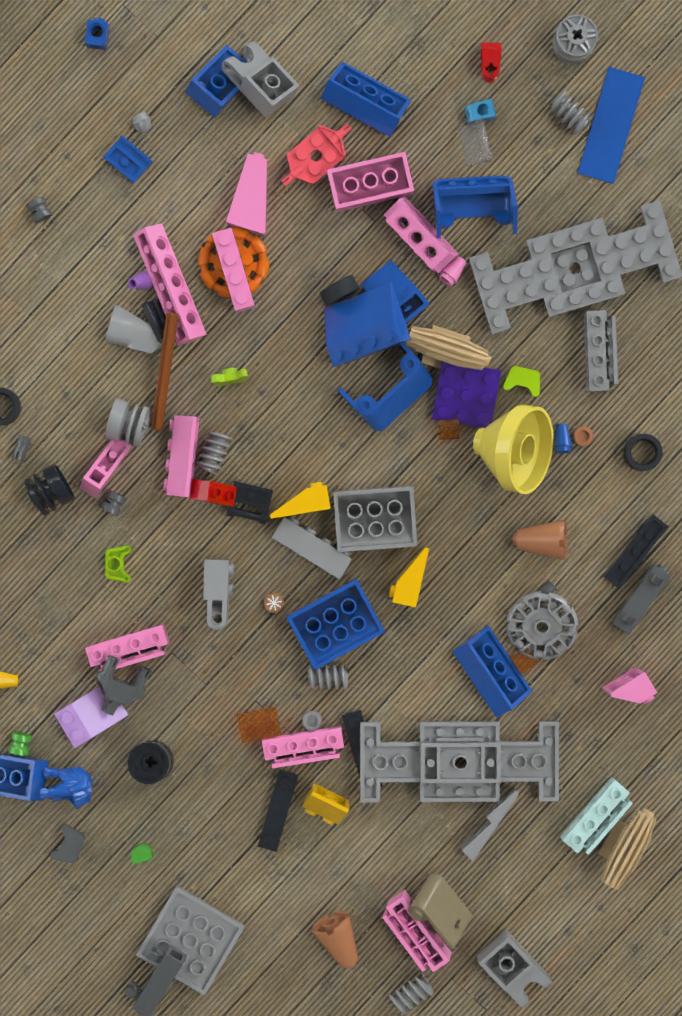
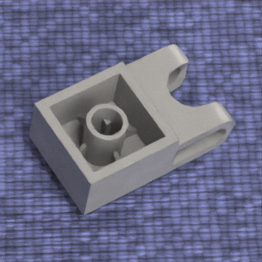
(261, 79)
(218, 590)
(516, 972)

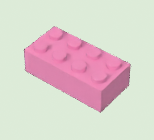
(370, 182)

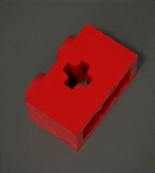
(212, 492)

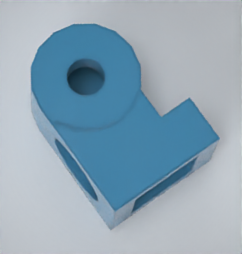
(480, 110)

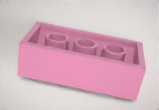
(182, 456)

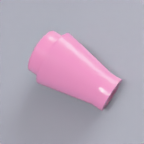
(452, 272)

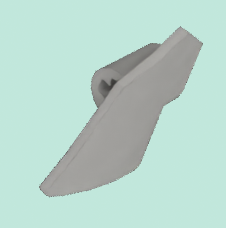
(131, 332)

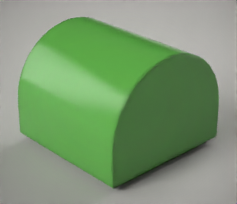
(142, 853)

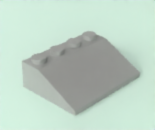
(375, 518)

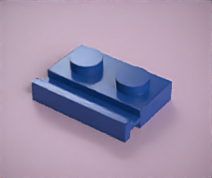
(127, 159)

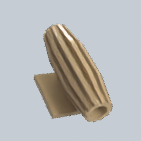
(447, 346)
(625, 847)

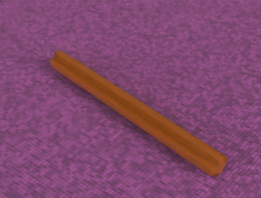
(164, 371)

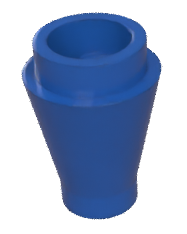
(562, 441)

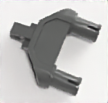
(117, 690)

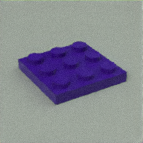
(466, 395)

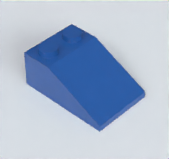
(211, 85)
(22, 777)

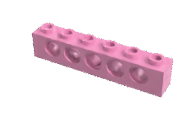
(169, 282)

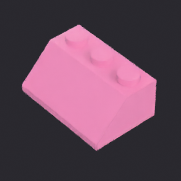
(632, 686)

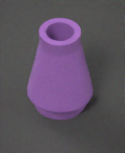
(140, 281)

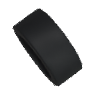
(339, 290)
(16, 406)
(658, 450)

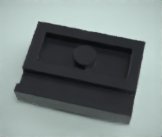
(156, 317)

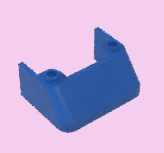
(474, 198)
(396, 401)

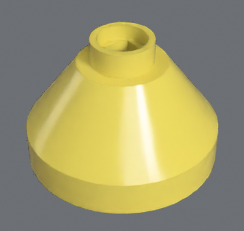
(517, 448)

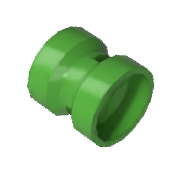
(20, 743)

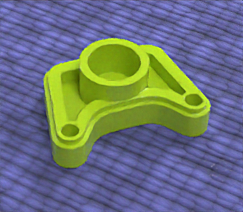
(229, 376)
(525, 378)
(115, 563)

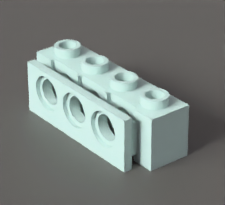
(595, 814)

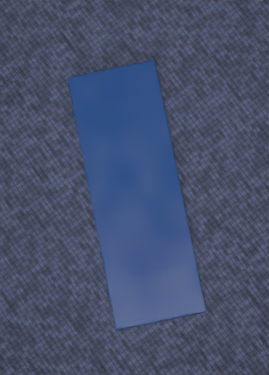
(611, 125)

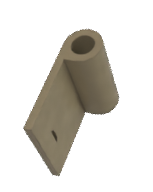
(441, 908)

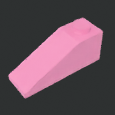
(104, 467)

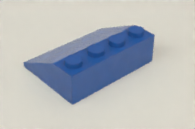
(364, 325)
(335, 623)

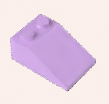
(85, 718)

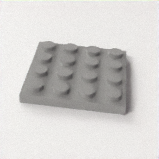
(197, 931)

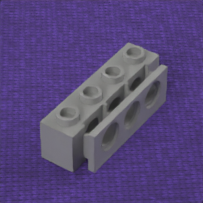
(595, 351)

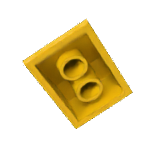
(307, 501)
(409, 582)
(326, 804)

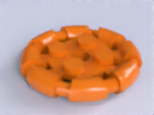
(256, 248)

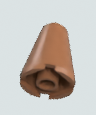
(543, 539)
(337, 938)

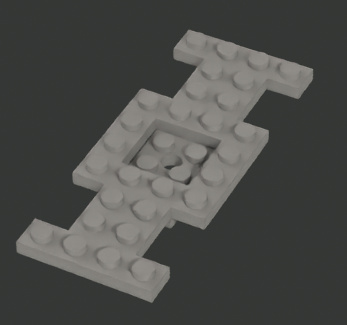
(599, 263)
(441, 743)

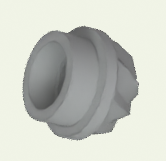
(142, 122)

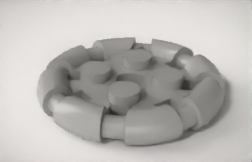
(542, 614)

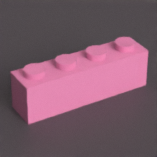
(233, 270)

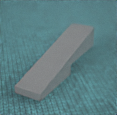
(494, 815)

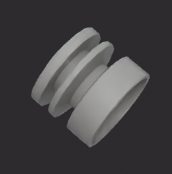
(576, 50)
(123, 421)

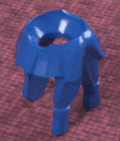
(75, 786)

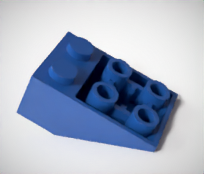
(408, 296)

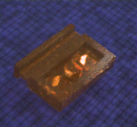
(259, 724)

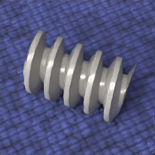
(569, 112)
(213, 452)
(328, 677)
(412, 994)

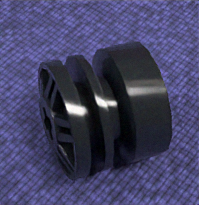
(49, 489)
(140, 767)

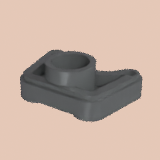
(71, 845)

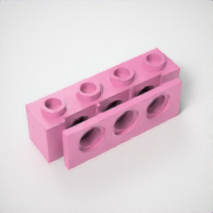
(418, 223)
(128, 644)
(303, 742)
(416, 936)

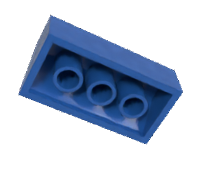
(365, 99)
(492, 671)

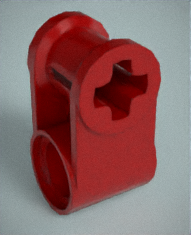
(490, 59)

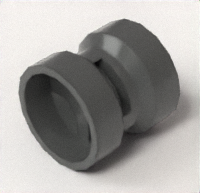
(38, 209)
(113, 502)

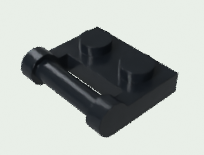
(252, 496)

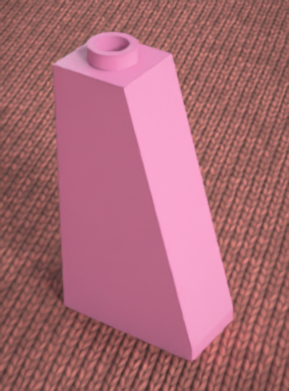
(250, 198)

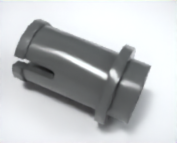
(21, 448)
(546, 588)

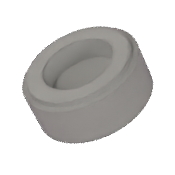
(312, 720)

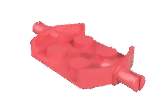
(326, 142)

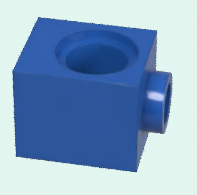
(97, 42)

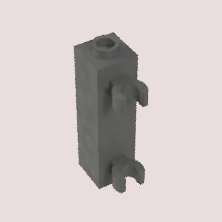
(641, 598)
(159, 981)

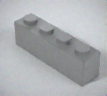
(311, 547)

